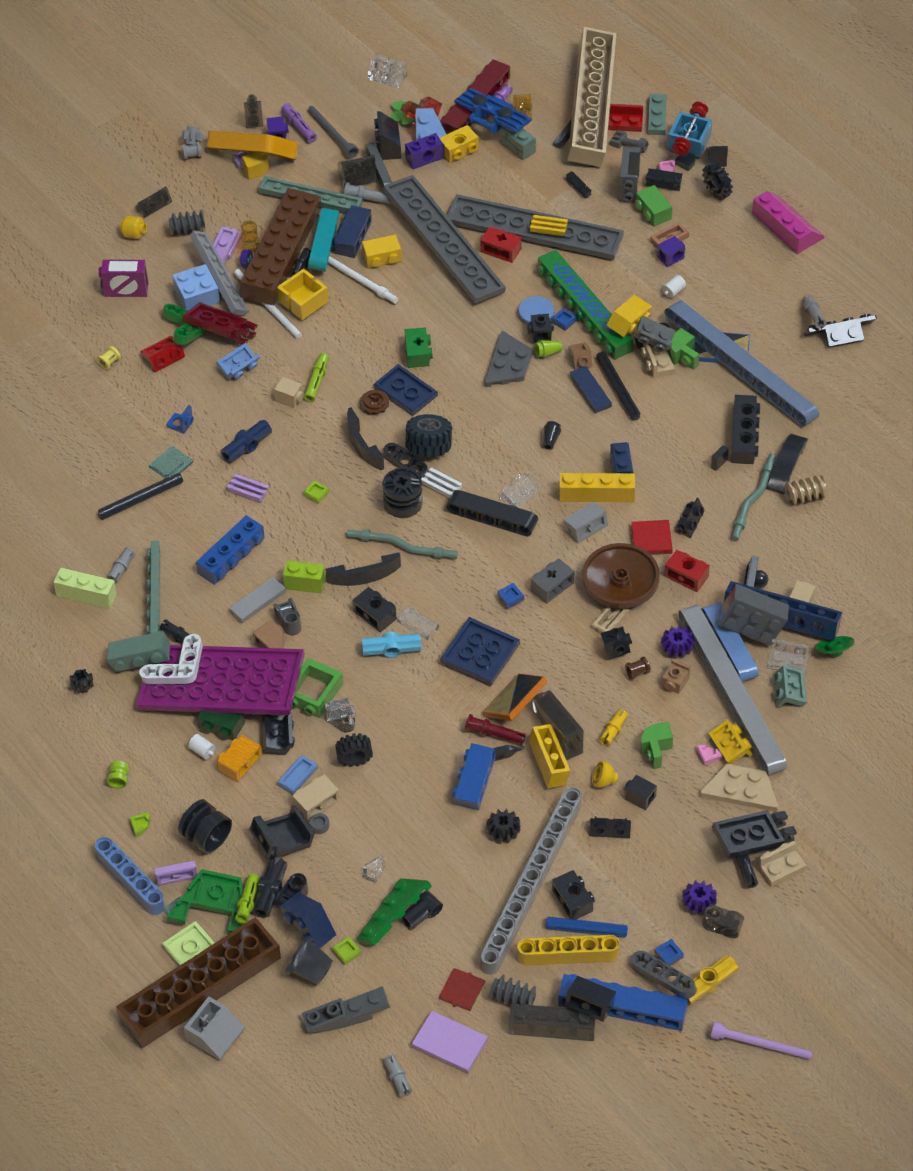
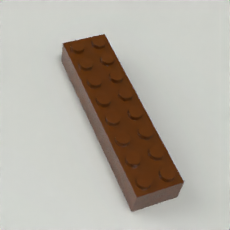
(280, 246)
(205, 975)

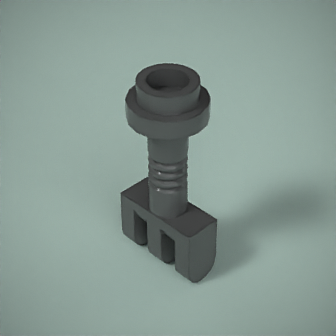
(621, 138)

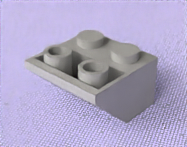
(213, 1028)

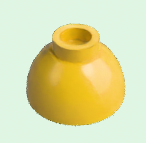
(603, 775)

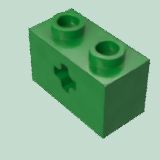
(417, 347)

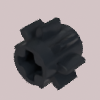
(81, 681)

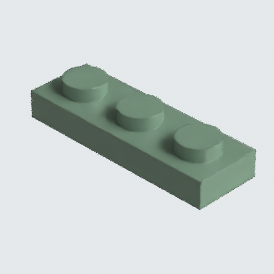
(657, 114)

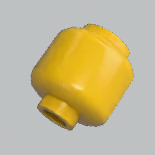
(133, 227)

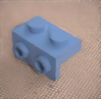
(237, 362)

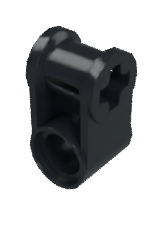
(290, 890)

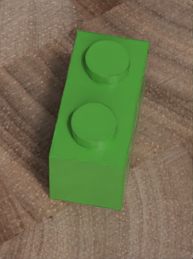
(653, 205)

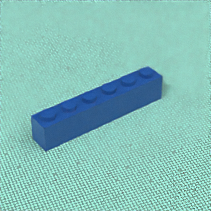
(638, 1004)

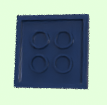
(480, 651)

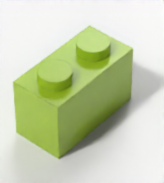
(304, 576)

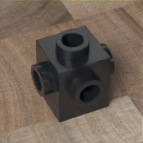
(541, 327)
(616, 642)

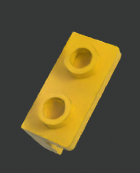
(730, 742)

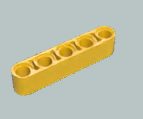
(577, 944)

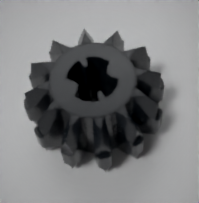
(503, 825)

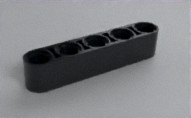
(492, 513)

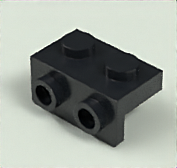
(277, 733)

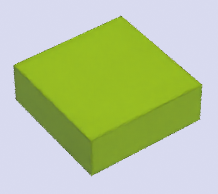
(316, 492)
(346, 950)

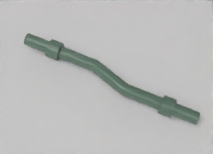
(740, 522)
(367, 535)

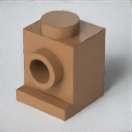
(676, 676)

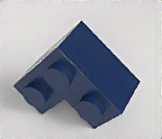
(309, 918)

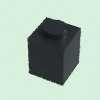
(640, 792)

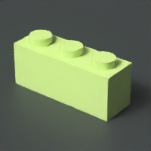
(85, 588)

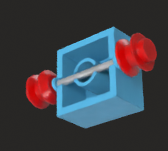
(690, 131)

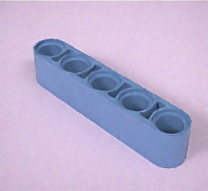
(732, 644)
(133, 883)

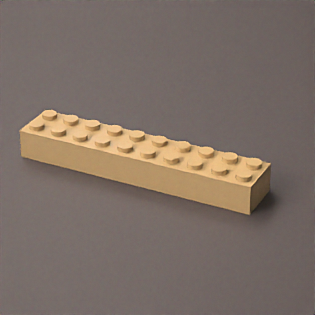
(592, 97)

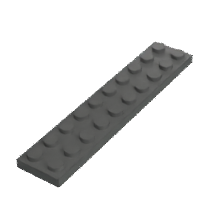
(579, 235)
(444, 239)

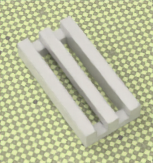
(442, 480)

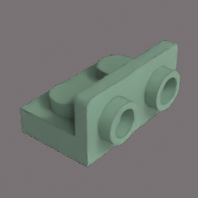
(789, 686)

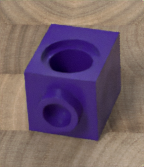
(671, 251)

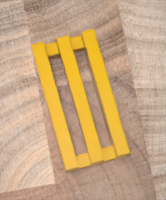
(550, 225)

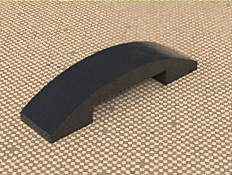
(369, 454)
(786, 462)
(363, 575)

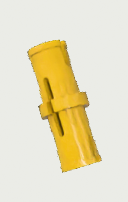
(613, 727)

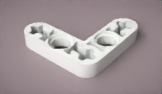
(183, 668)

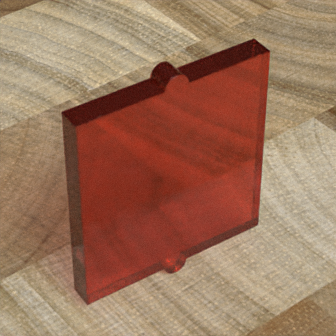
(462, 989)

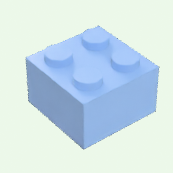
(196, 286)

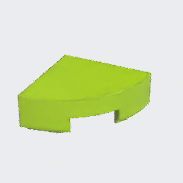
(140, 823)

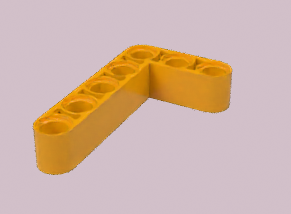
(252, 143)

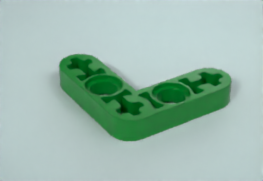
(185, 333)

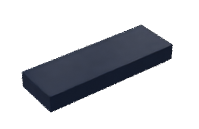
(590, 389)

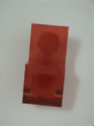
(409, 107)

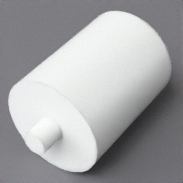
(673, 286)
(202, 746)

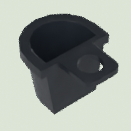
(310, 962)

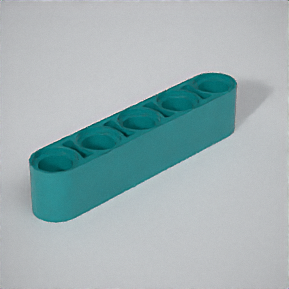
(323, 239)

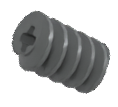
(186, 222)
(512, 993)

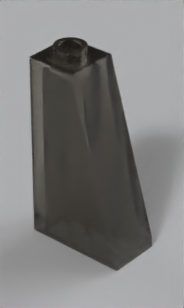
(567, 730)

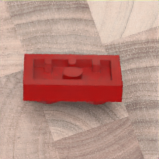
(625, 117)
(163, 353)

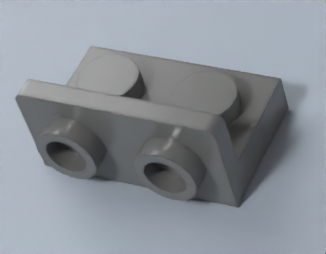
(654, 334)

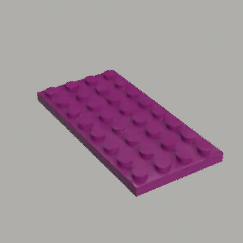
(230, 682)

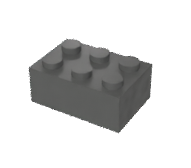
(753, 614)

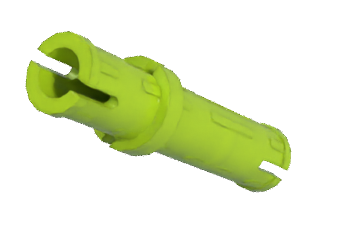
(318, 372)
(246, 904)

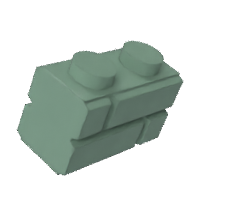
(520, 143)

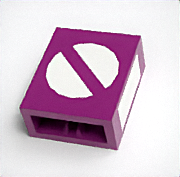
(124, 278)

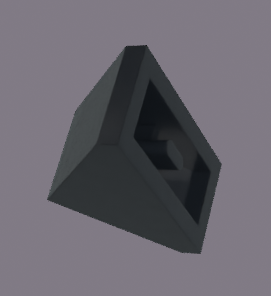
(718, 154)

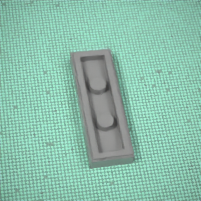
(257, 599)

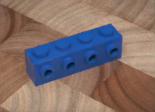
(230, 549)

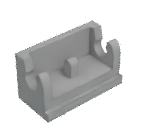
(586, 522)

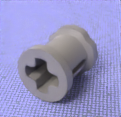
(191, 150)

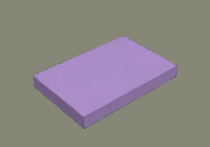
(449, 1042)

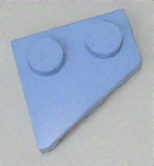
(428, 123)

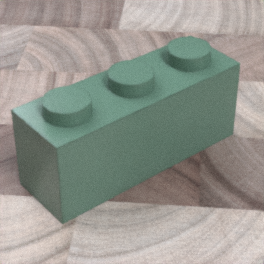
(138, 651)

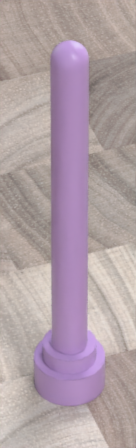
(720, 1031)

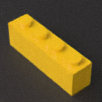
(597, 487)

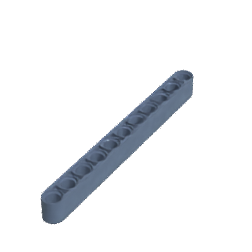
(742, 363)

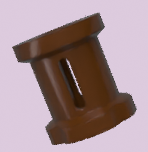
(637, 668)

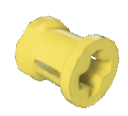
(108, 357)

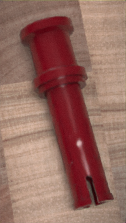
(486, 728)

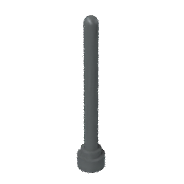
(350, 149)

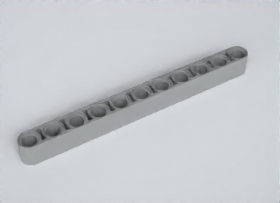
(733, 690)
(531, 887)

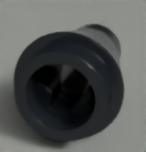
(551, 433)

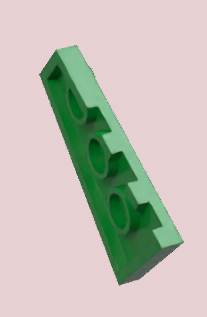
(393, 906)

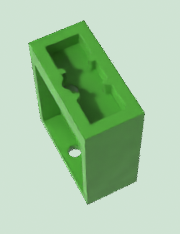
(324, 674)

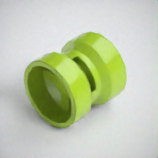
(117, 776)

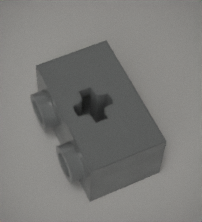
(552, 580)

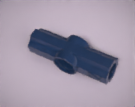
(246, 441)

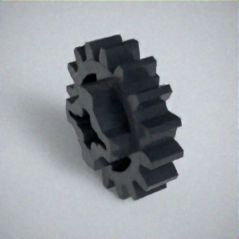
(717, 180)

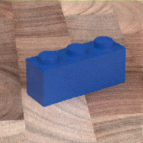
(474, 776)

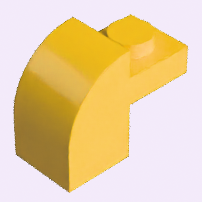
(256, 164)

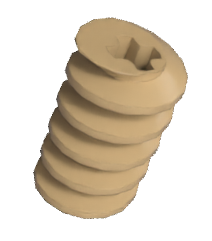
(805, 489)

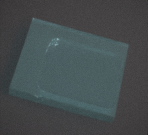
(171, 462)

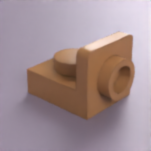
(581, 355)

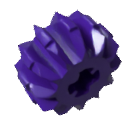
(677, 642)
(699, 896)

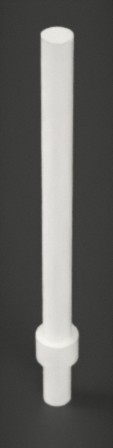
(381, 291)
(293, 330)

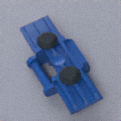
(484, 106)

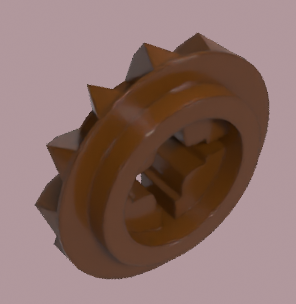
(374, 396)

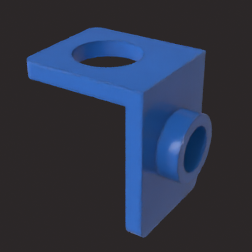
(186, 420)

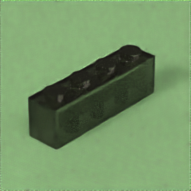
(550, 1022)

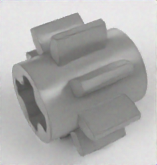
(192, 135)

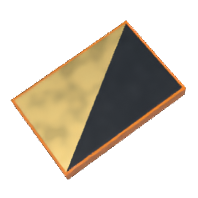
(515, 696)

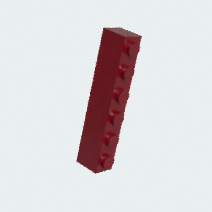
(488, 82)

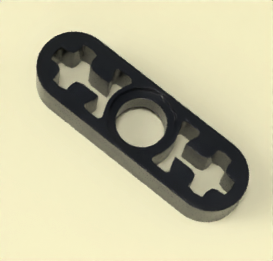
(400, 454)

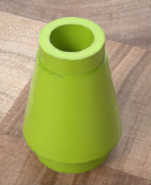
(546, 348)

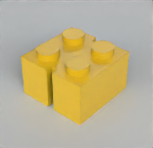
(302, 294)

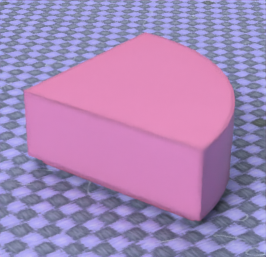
(667, 165)
(708, 754)

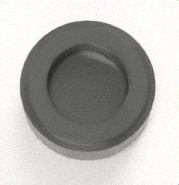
(319, 823)

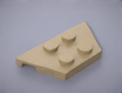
(742, 787)

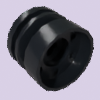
(402, 492)
(205, 826)

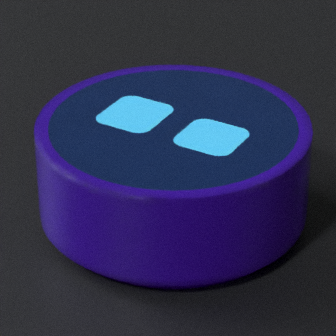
(245, 257)

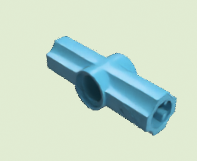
(391, 644)

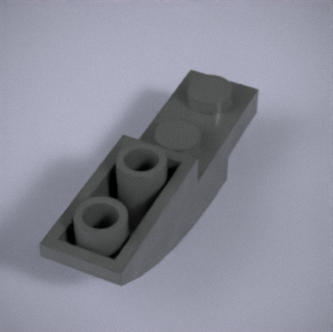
(346, 1013)

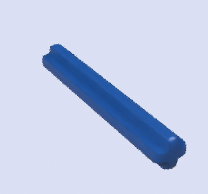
(586, 926)

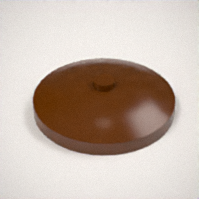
(621, 575)

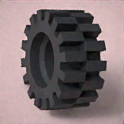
(354, 750)

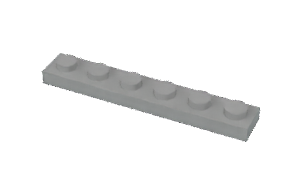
(219, 273)

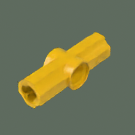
(717, 973)

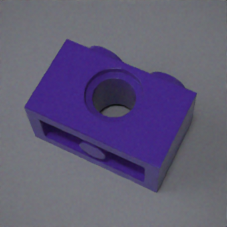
(424, 151)

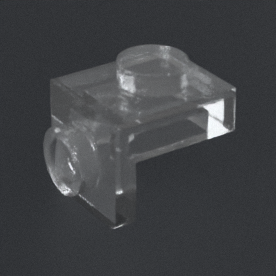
(340, 709)

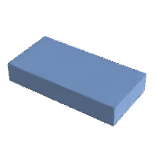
(297, 774)

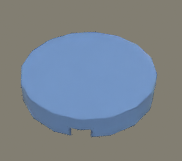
(534, 306)

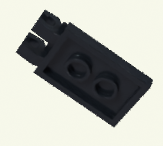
(753, 833)

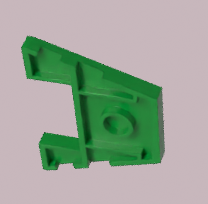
(213, 893)

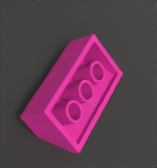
(785, 222)

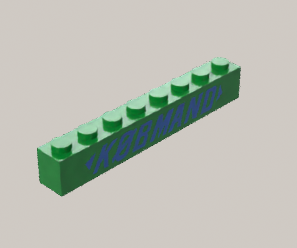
(583, 303)

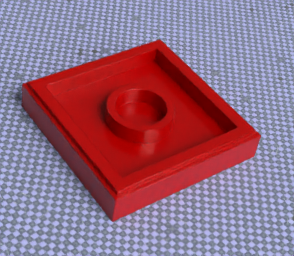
(652, 536)

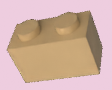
(316, 797)

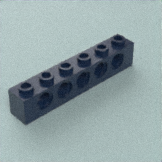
(803, 615)

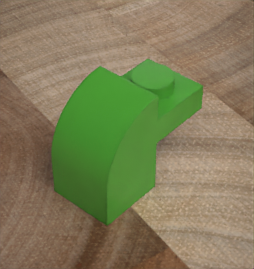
(683, 350)
(654, 740)

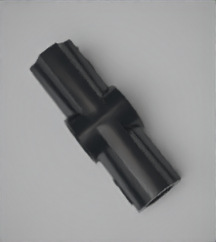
(269, 887)

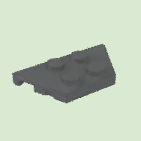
(509, 361)

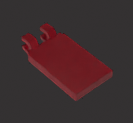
(220, 322)

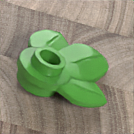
(399, 115)

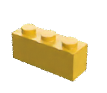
(627, 316)
(549, 756)

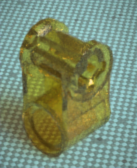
(523, 104)
(250, 237)

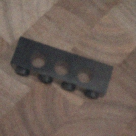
(744, 429)

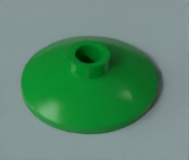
(835, 647)

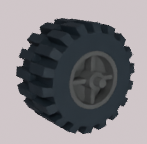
(428, 435)

